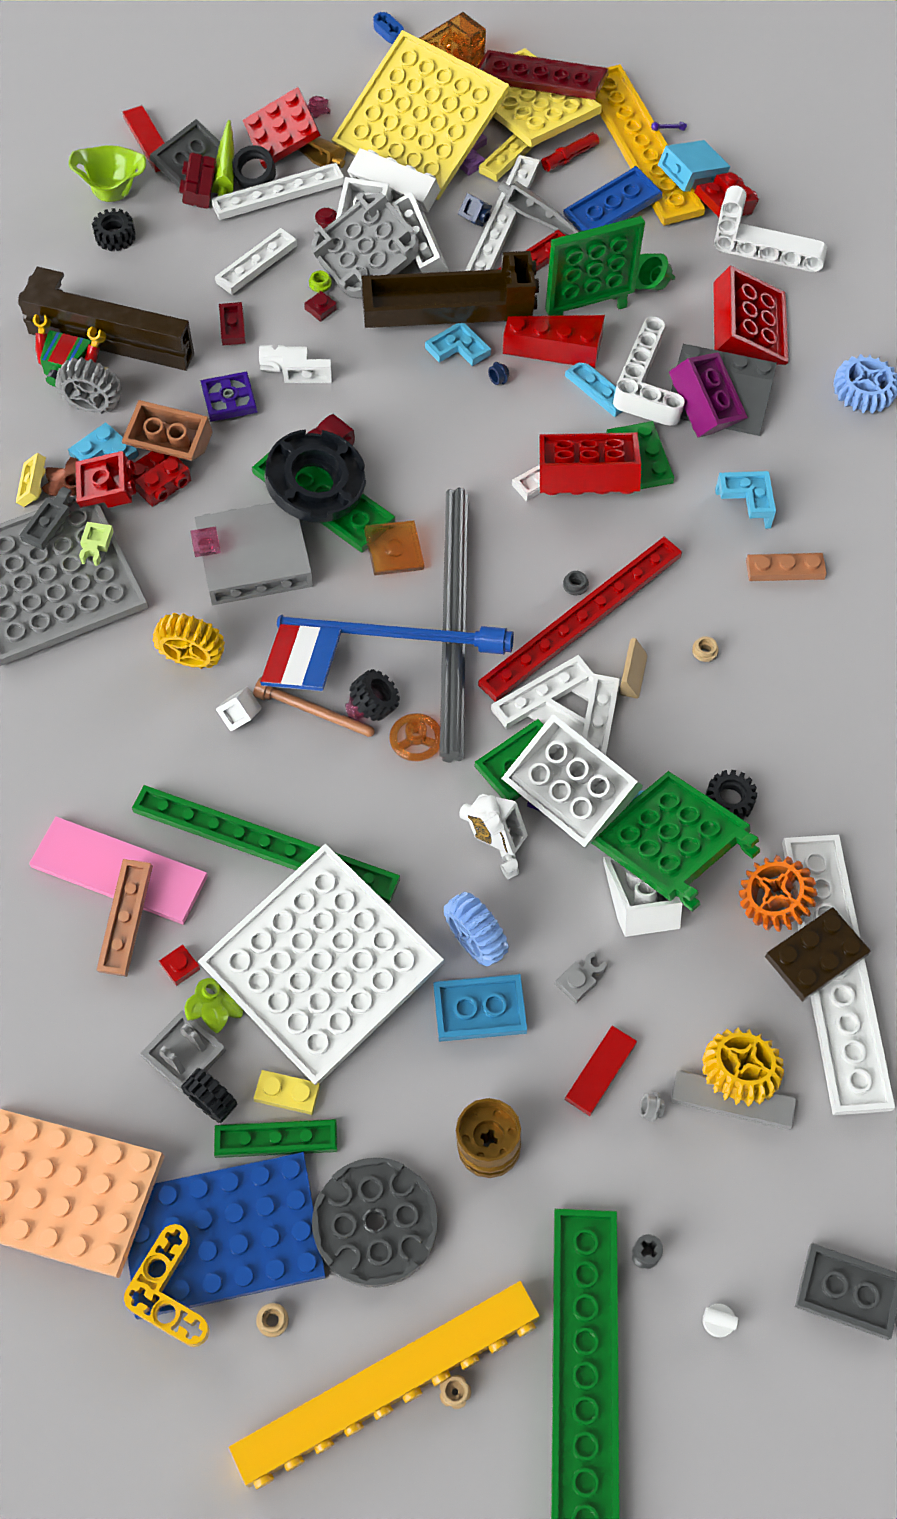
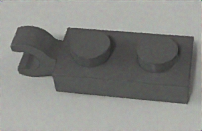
(48, 519)

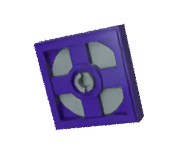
(228, 396)

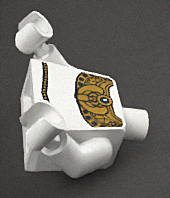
(499, 825)

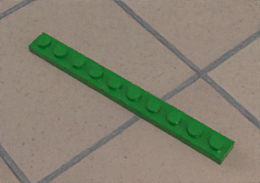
(249, 837)

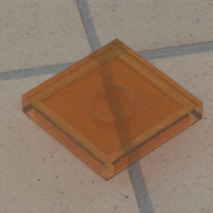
(394, 547)

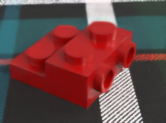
(714, 192)
(159, 476)
(105, 480)

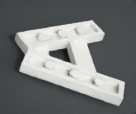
(539, 698)

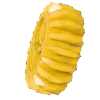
(188, 641)
(755, 1080)

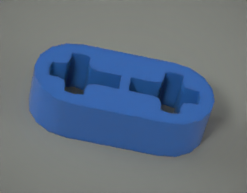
(387, 26)

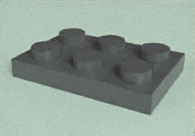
(171, 154)
(848, 1291)

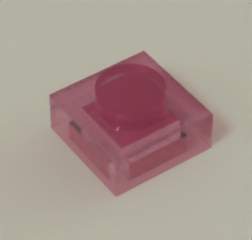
(205, 541)

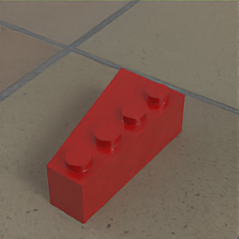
(555, 338)

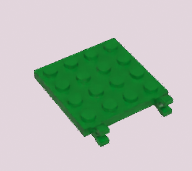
(594, 266)
(674, 837)

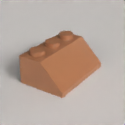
(168, 431)

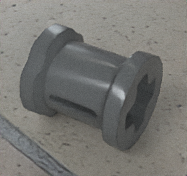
(645, 1242)

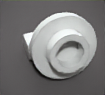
(719, 1320)

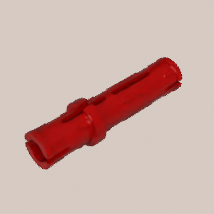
(564, 154)

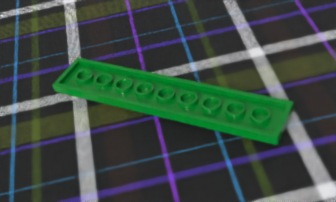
(585, 1366)

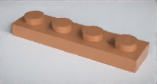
(124, 917)

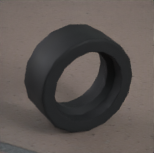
(247, 154)

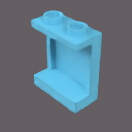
(690, 162)

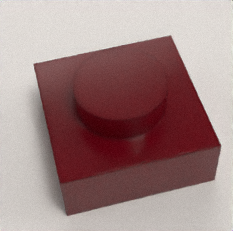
(320, 306)

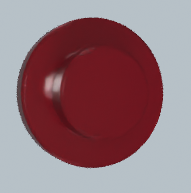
(325, 217)

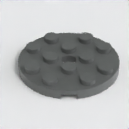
(369, 1255)

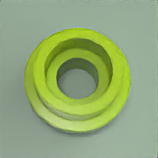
(320, 281)

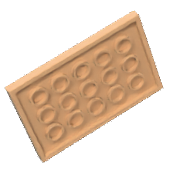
(72, 1192)

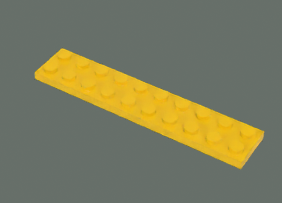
(642, 147)

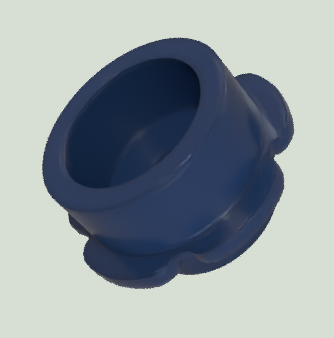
(498, 373)

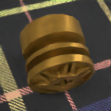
(485, 1121)

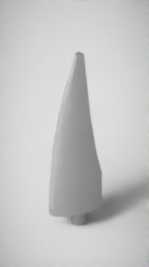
(535, 208)

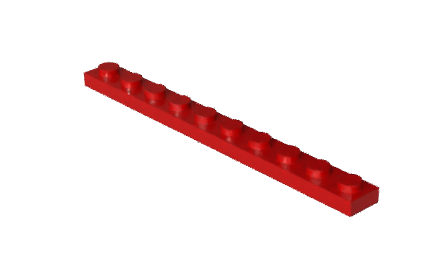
(579, 619)

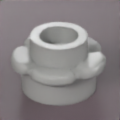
(652, 1107)

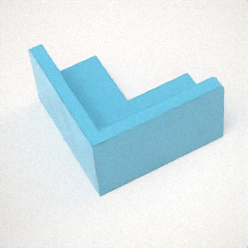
(754, 487)

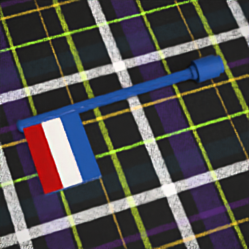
(307, 647)

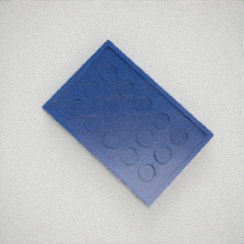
(244, 1232)

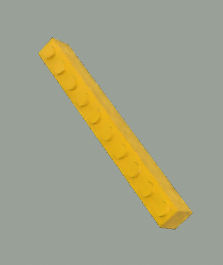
(382, 1385)

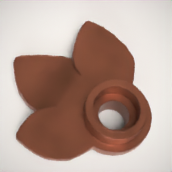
(61, 478)

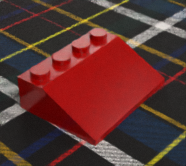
(749, 317)
(589, 463)

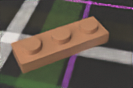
(786, 567)

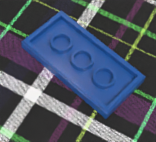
(614, 201)

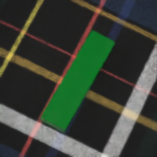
(275, 1138)

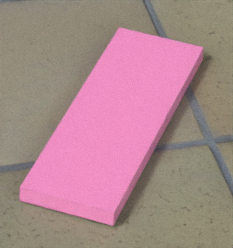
(96, 861)

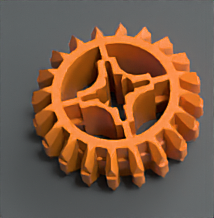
(788, 874)

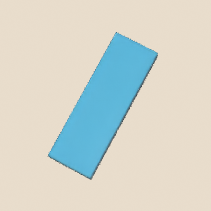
(594, 385)

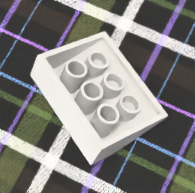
(571, 781)

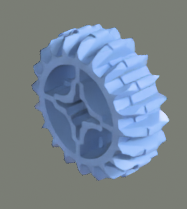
(865, 390)
(476, 928)

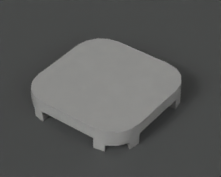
(365, 242)

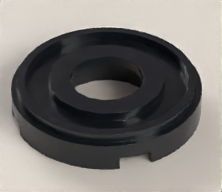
(322, 451)

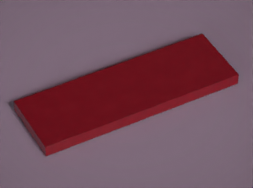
(545, 74)

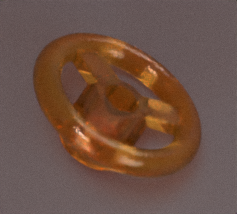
(415, 724)

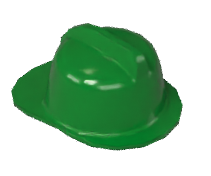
(653, 272)

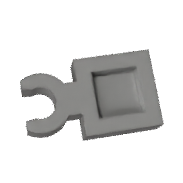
(579, 979)

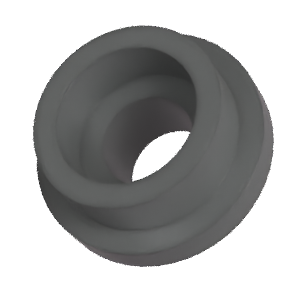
(575, 577)

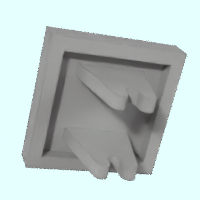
(182, 1049)

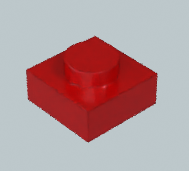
(179, 965)

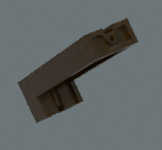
(452, 295)
(127, 329)

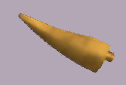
(324, 152)

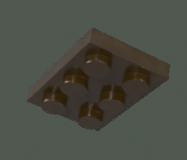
(817, 954)

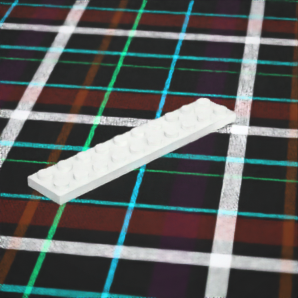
(844, 1007)

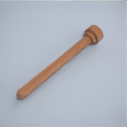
(268, 692)

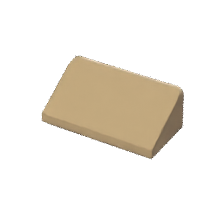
(633, 670)

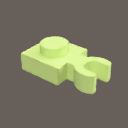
(95, 539)

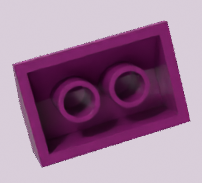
(707, 393)

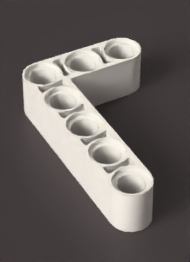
(764, 243)
(641, 398)

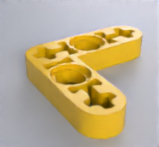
(154, 1287)

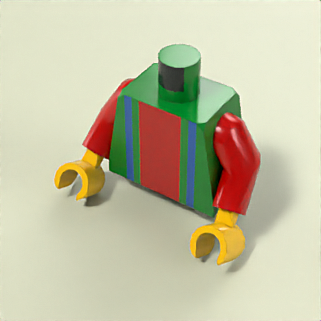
(57, 347)

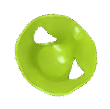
(108, 169)

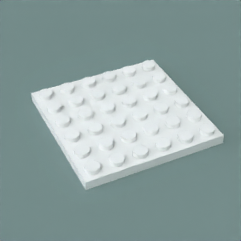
(321, 963)

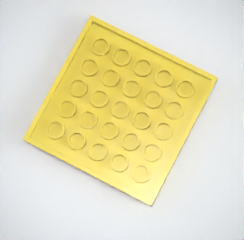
(422, 109)

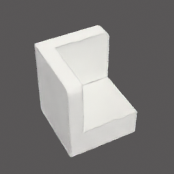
(239, 708)

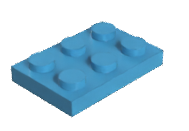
(479, 1008)

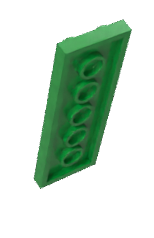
(352, 525)

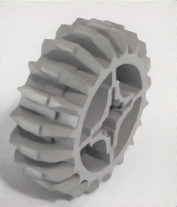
(88, 385)

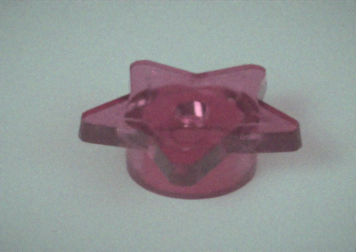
(318, 106)

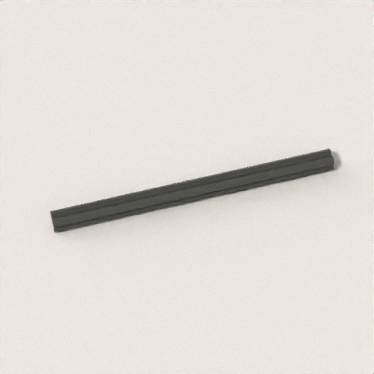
(454, 619)

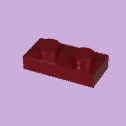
(232, 323)

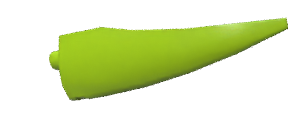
(223, 176)

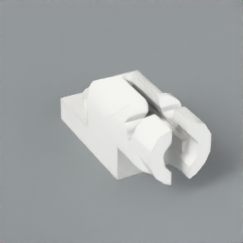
(294, 364)

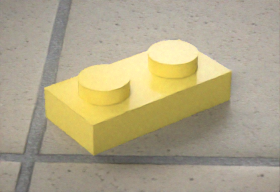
(30, 480)
(286, 1092)

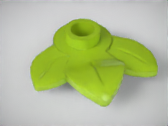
(212, 1007)

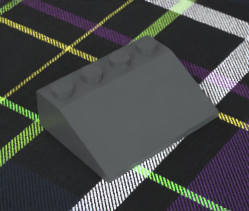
(751, 380)

